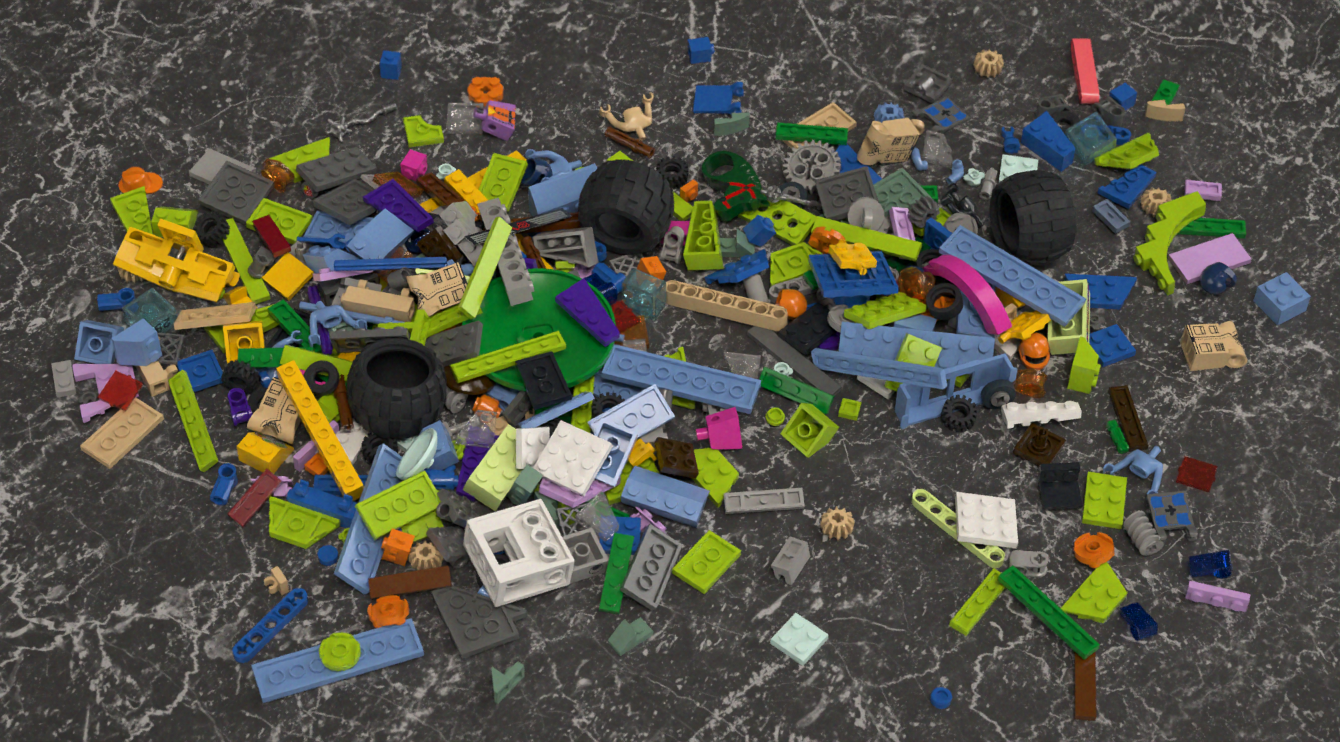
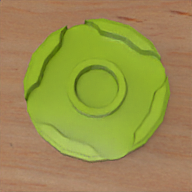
(339, 651)

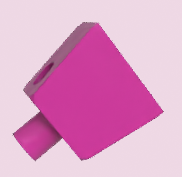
(722, 430)

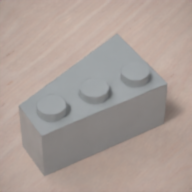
(568, 245)

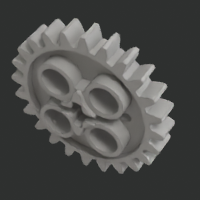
(796, 163)

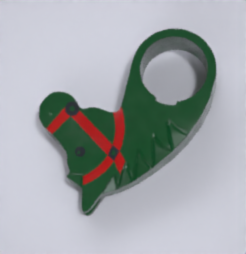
(739, 184)

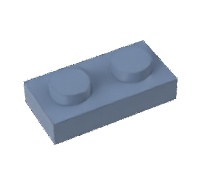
(1111, 216)

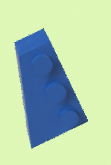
(1048, 142)

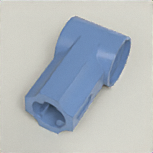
(502, 394)

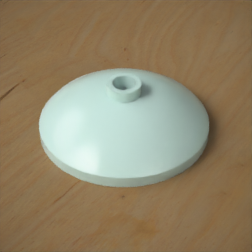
(418, 455)

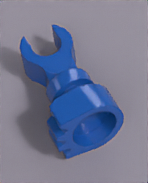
(1010, 144)

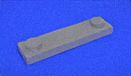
(763, 500)

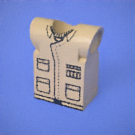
(888, 142)
(439, 288)
(1212, 346)
(275, 414)

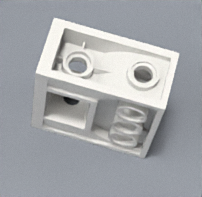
(532, 544)

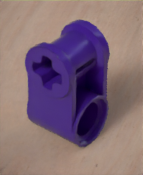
(239, 409)

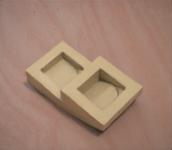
(1161, 111)

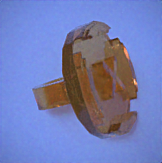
(914, 283)

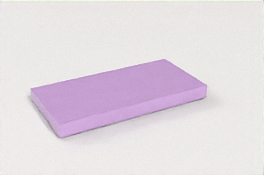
(1193, 260)

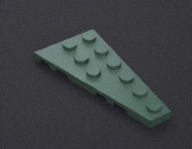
(896, 191)

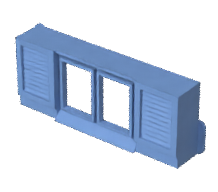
(914, 402)

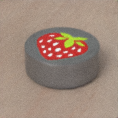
(308, 191)

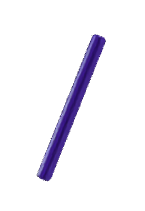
(326, 344)

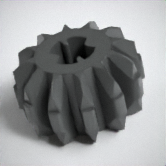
(923, 210)

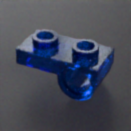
(607, 289)
(1211, 563)
(1140, 622)

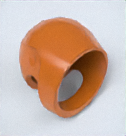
(793, 301)
(1034, 347)

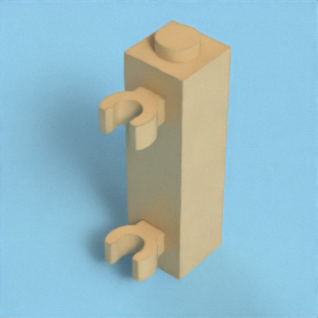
(378, 303)
(155, 377)

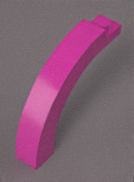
(976, 290)

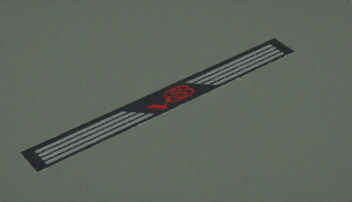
(524, 224)

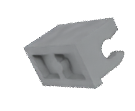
(791, 559)

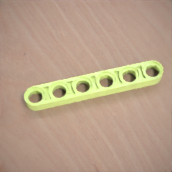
(945, 514)

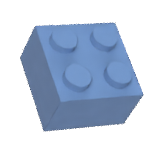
(1282, 298)

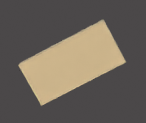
(828, 116)
(215, 315)
(121, 433)

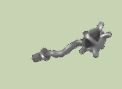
(339, 128)
(774, 194)

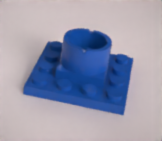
(847, 285)

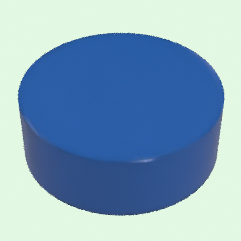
(264, 379)
(327, 555)
(941, 697)

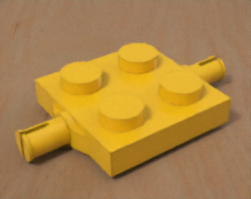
(852, 256)
(1024, 326)

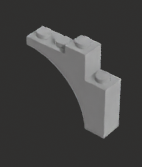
(461, 223)

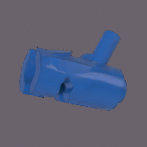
(443, 479)

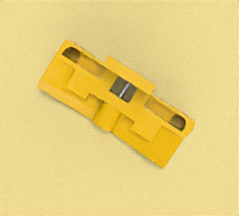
(195, 276)

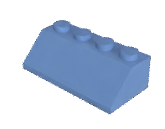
(559, 192)
(664, 496)

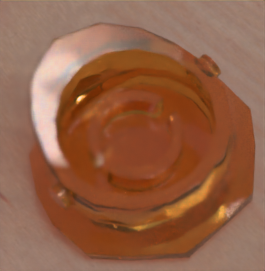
(277, 172)
(1030, 382)

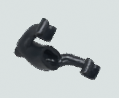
(965, 204)

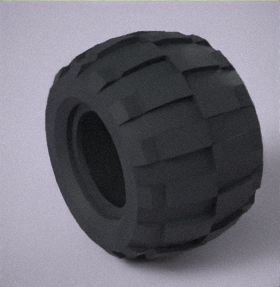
(626, 206)
(1033, 216)
(396, 388)

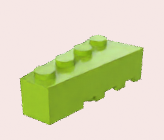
(703, 240)

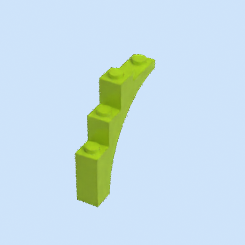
(1171, 219)

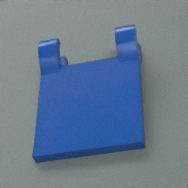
(718, 98)
(322, 242)

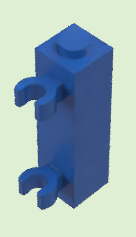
(323, 502)

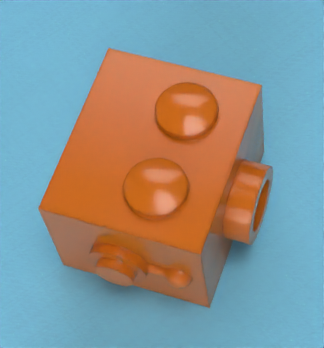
(652, 266)
(397, 547)

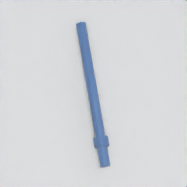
(354, 315)

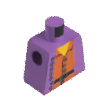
(497, 119)

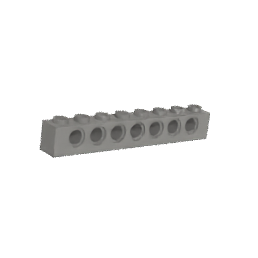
(509, 265)

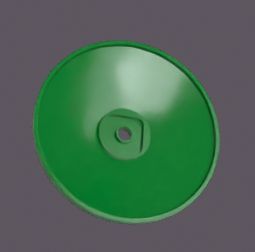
(514, 324)

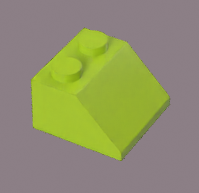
(179, 216)
(1084, 368)
(809, 429)

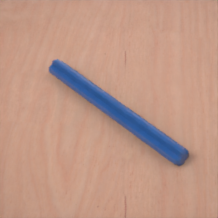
(390, 264)

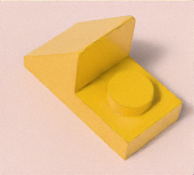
(237, 296)

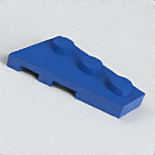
(1129, 187)

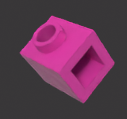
(414, 165)

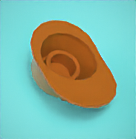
(136, 177)

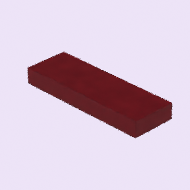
(271, 236)
(254, 498)

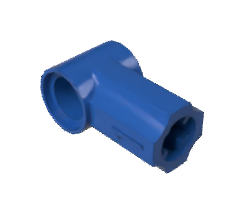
(609, 275)
(115, 300)
(224, 485)

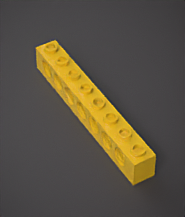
(320, 430)

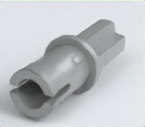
(988, 184)

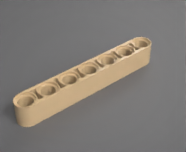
(726, 305)

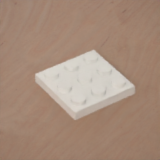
(572, 458)
(986, 520)

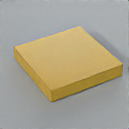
(288, 276)

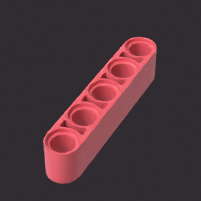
(1084, 71)

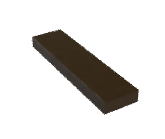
(1128, 418)

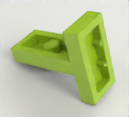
(418, 329)

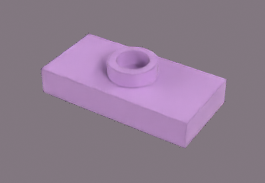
(1207, 190)

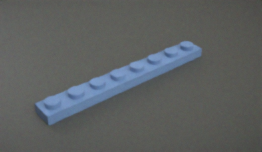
(879, 368)

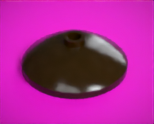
(472, 387)

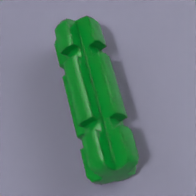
(1117, 436)

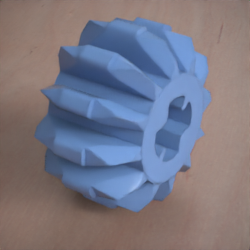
(888, 112)

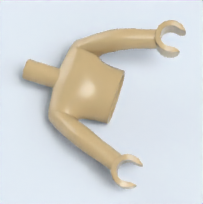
(633, 117)

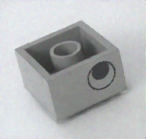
(587, 553)

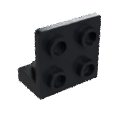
(1059, 485)

